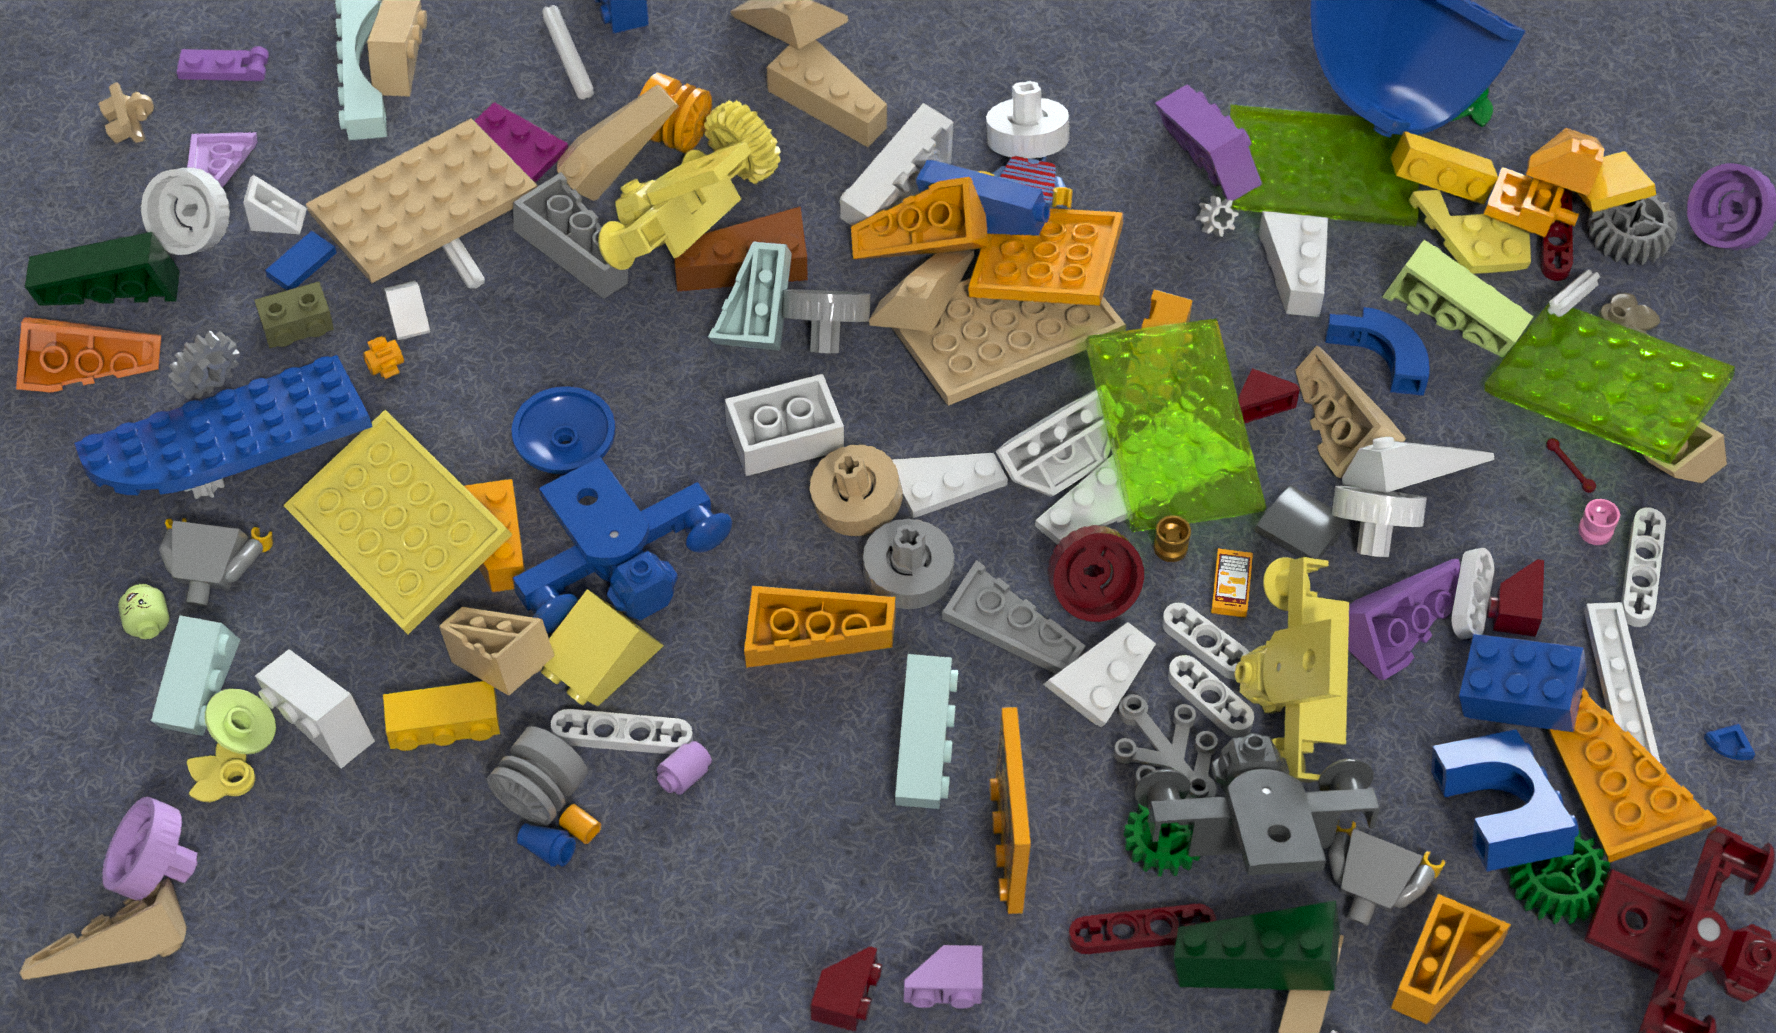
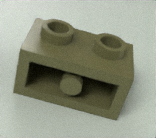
(294, 315)

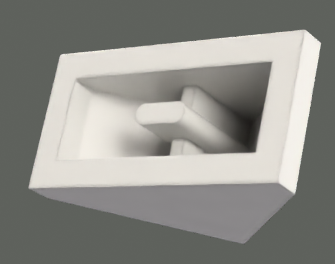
(272, 210)
(407, 310)

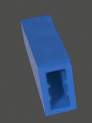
(1007, 204)

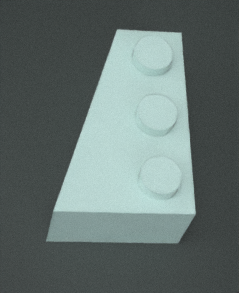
(193, 674)

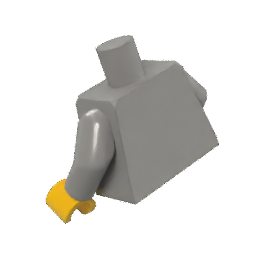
(209, 556)
(1377, 873)

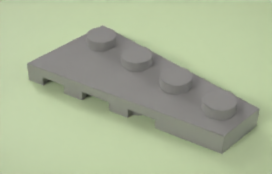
(1002, 618)

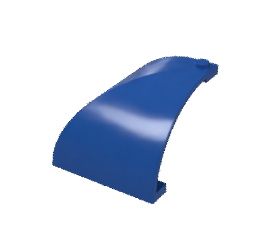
(1410, 59)

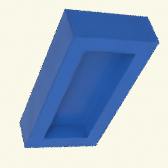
(300, 261)

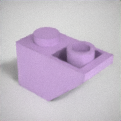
(947, 977)

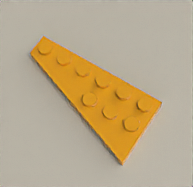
(1624, 786)

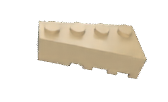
(828, 91)

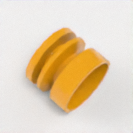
(686, 123)

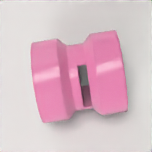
(1599, 521)

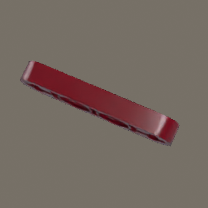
(1549, 251)
(1140, 923)

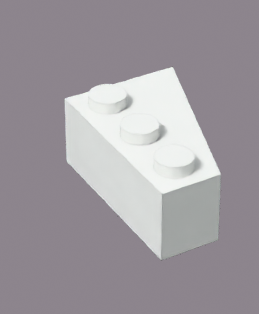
(315, 706)

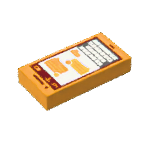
(1232, 583)

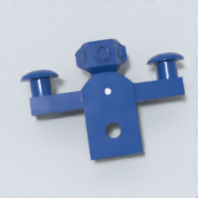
(611, 543)

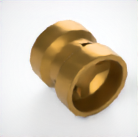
(1172, 538)

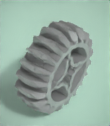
(1647, 239)

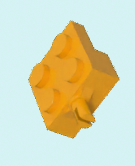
(1527, 203)

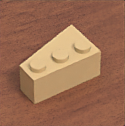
(395, 45)
(497, 646)

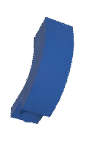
(1391, 340)

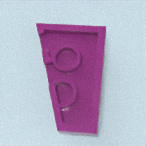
(521, 140)

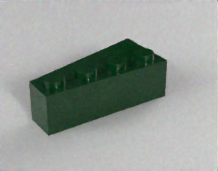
(104, 271)
(1262, 950)

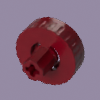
(1084, 550)

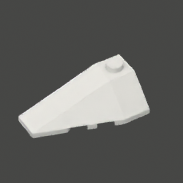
(1396, 464)

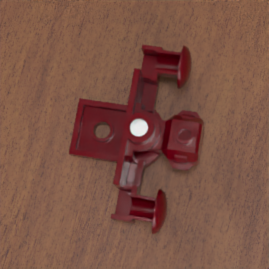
(1689, 936)

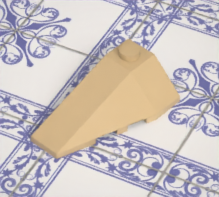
(609, 146)
(923, 294)
(133, 935)

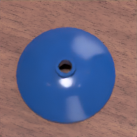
(563, 416)

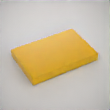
(1618, 183)

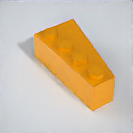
(815, 624)

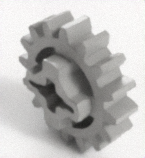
(204, 364)

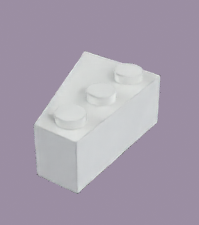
(1297, 258)

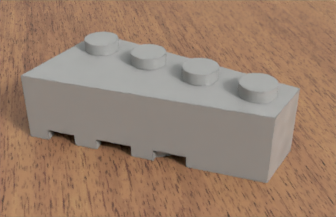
(567, 233)

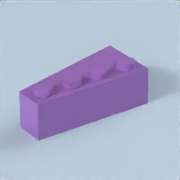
(1210, 140)

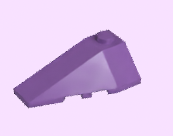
(1398, 616)

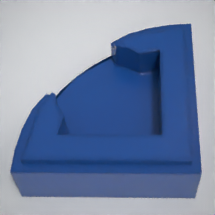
(1730, 741)

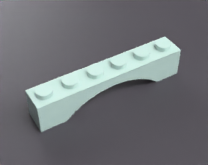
(363, 104)

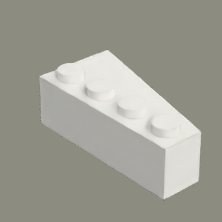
(895, 169)

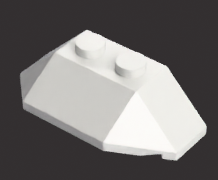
(1058, 447)

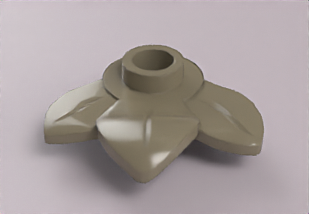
(1626, 312)

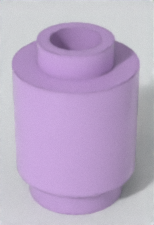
(683, 767)

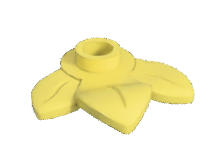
(215, 773)

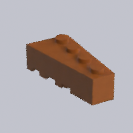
(719, 254)

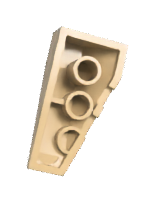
(790, 20)
(1341, 411)
(1698, 458)

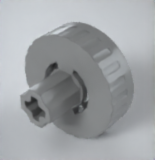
(826, 312)
(913, 546)

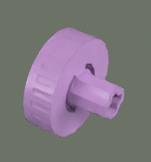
(146, 850)

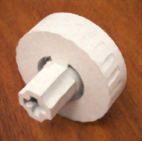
(1027, 124)
(199, 205)
(1378, 515)

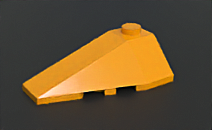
(1568, 161)
(934, 221)

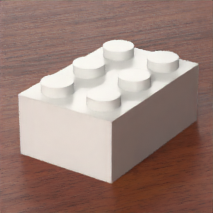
(784, 424)

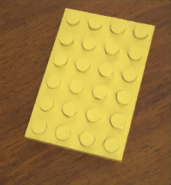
(397, 521)

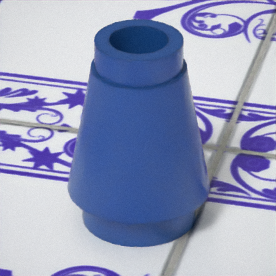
(548, 844)

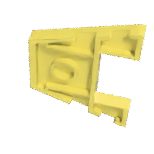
(1475, 240)

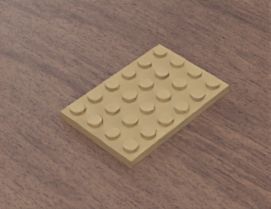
(421, 200)
(998, 340)

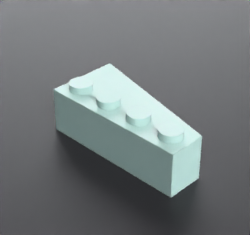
(924, 731)

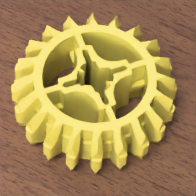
(736, 123)

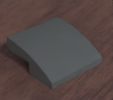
(1301, 524)

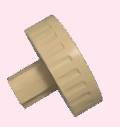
(851, 473)

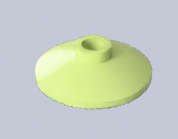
(247, 713)

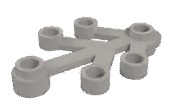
(1167, 754)

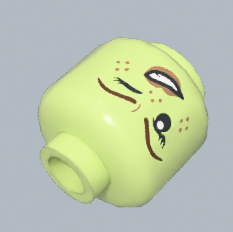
(143, 611)

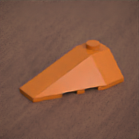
(69, 352)

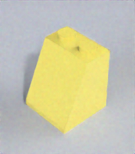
(597, 650)

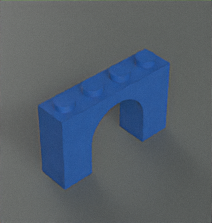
(1507, 764)

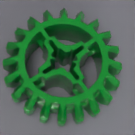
(1560, 893)

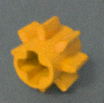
(383, 357)

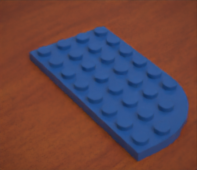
(227, 431)

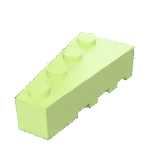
(1458, 300)

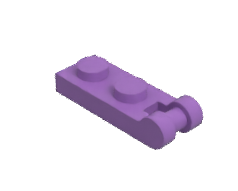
(223, 64)

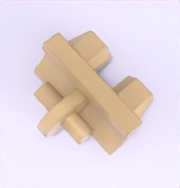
(129, 111)

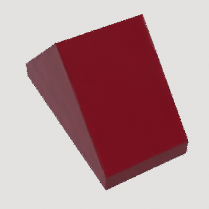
(1266, 396)

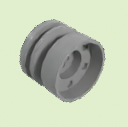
(537, 776)

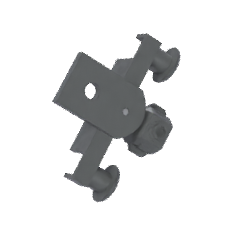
(1264, 807)

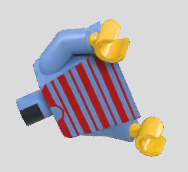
(1038, 174)

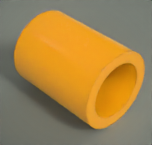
(579, 823)

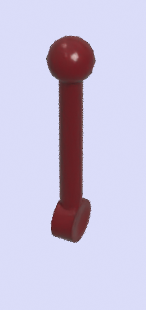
(1587, 484)

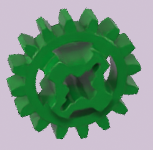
(1161, 852)

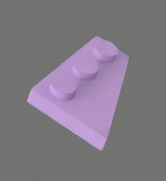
(220, 153)

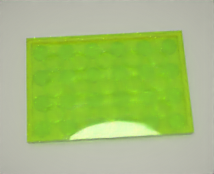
(1323, 167)
(1610, 381)
(1174, 424)

